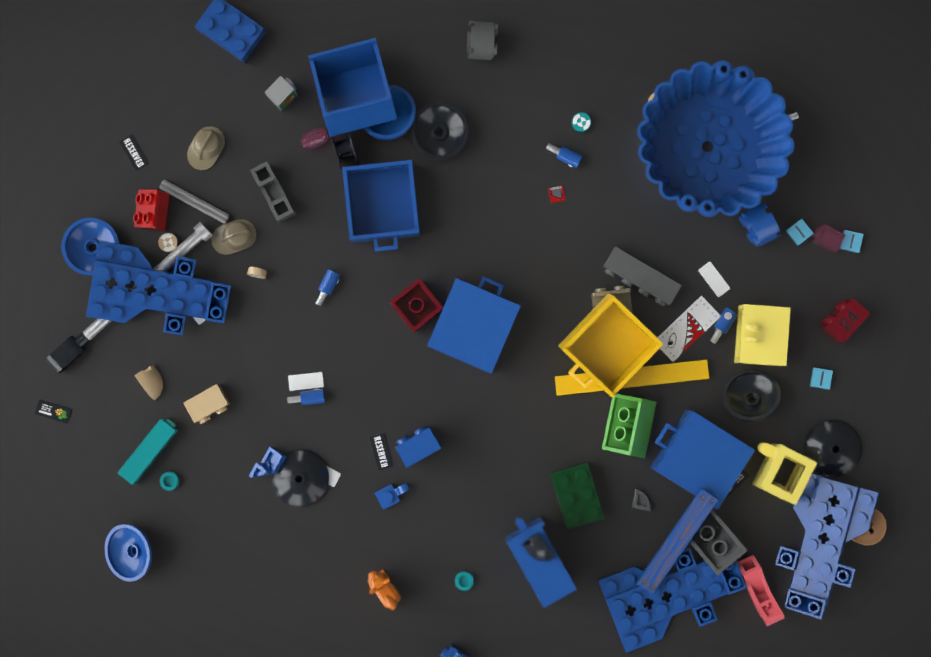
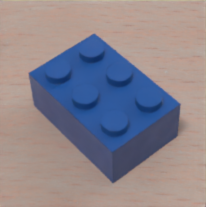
(230, 29)
(417, 447)

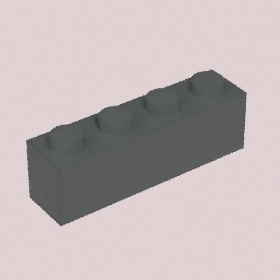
(641, 276)

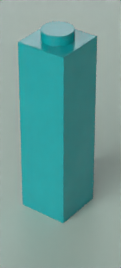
(148, 450)

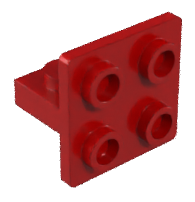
(151, 209)

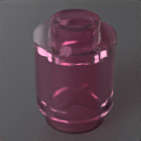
(314, 138)

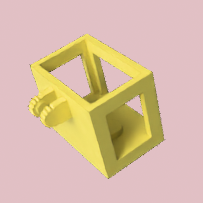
(762, 335)
(773, 458)

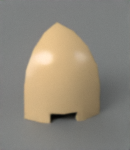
(151, 381)

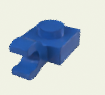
(389, 495)

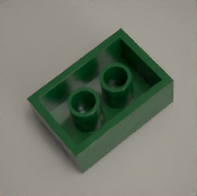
(577, 495)

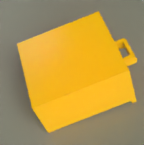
(609, 345)

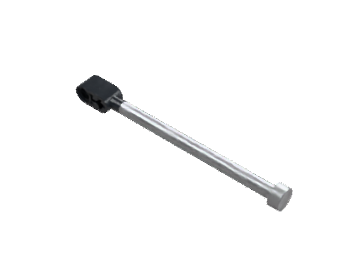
(73, 347)

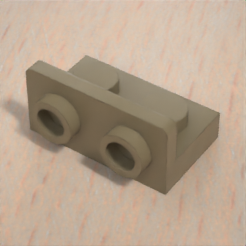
(619, 292)

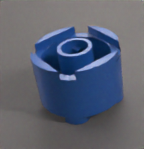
(760, 225)

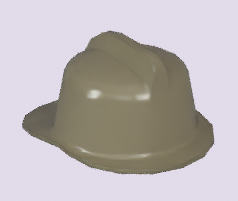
(205, 148)
(233, 237)

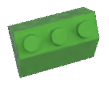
(629, 425)

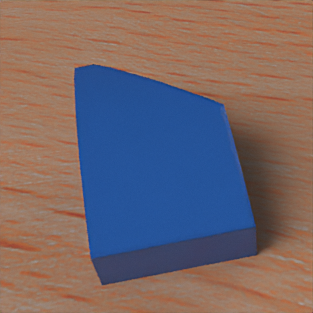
(270, 463)

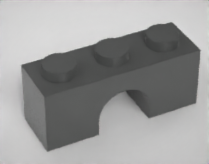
(273, 192)

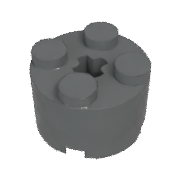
(481, 40)

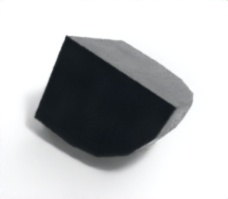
(538, 549)

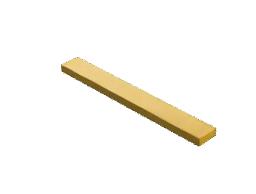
(643, 377)

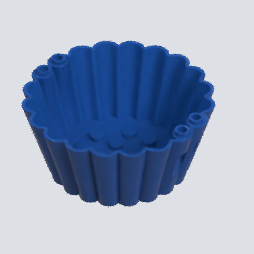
(736, 118)

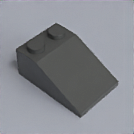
(717, 543)

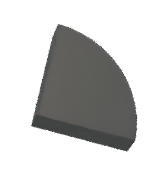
(640, 501)

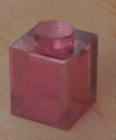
(828, 238)

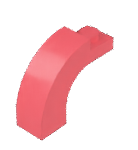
(759, 590)

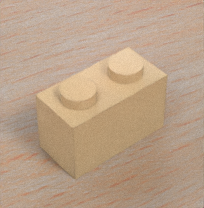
(207, 403)

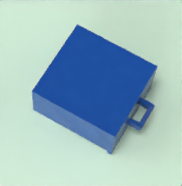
(352, 87)
(381, 202)
(474, 324)
(701, 456)
(547, 578)

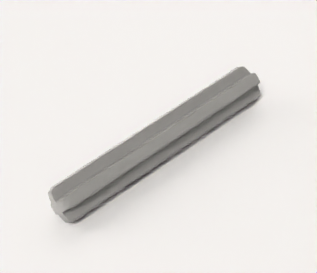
(194, 201)

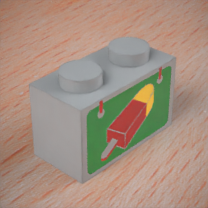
(281, 92)

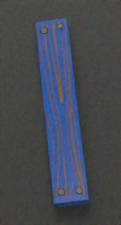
(677, 540)

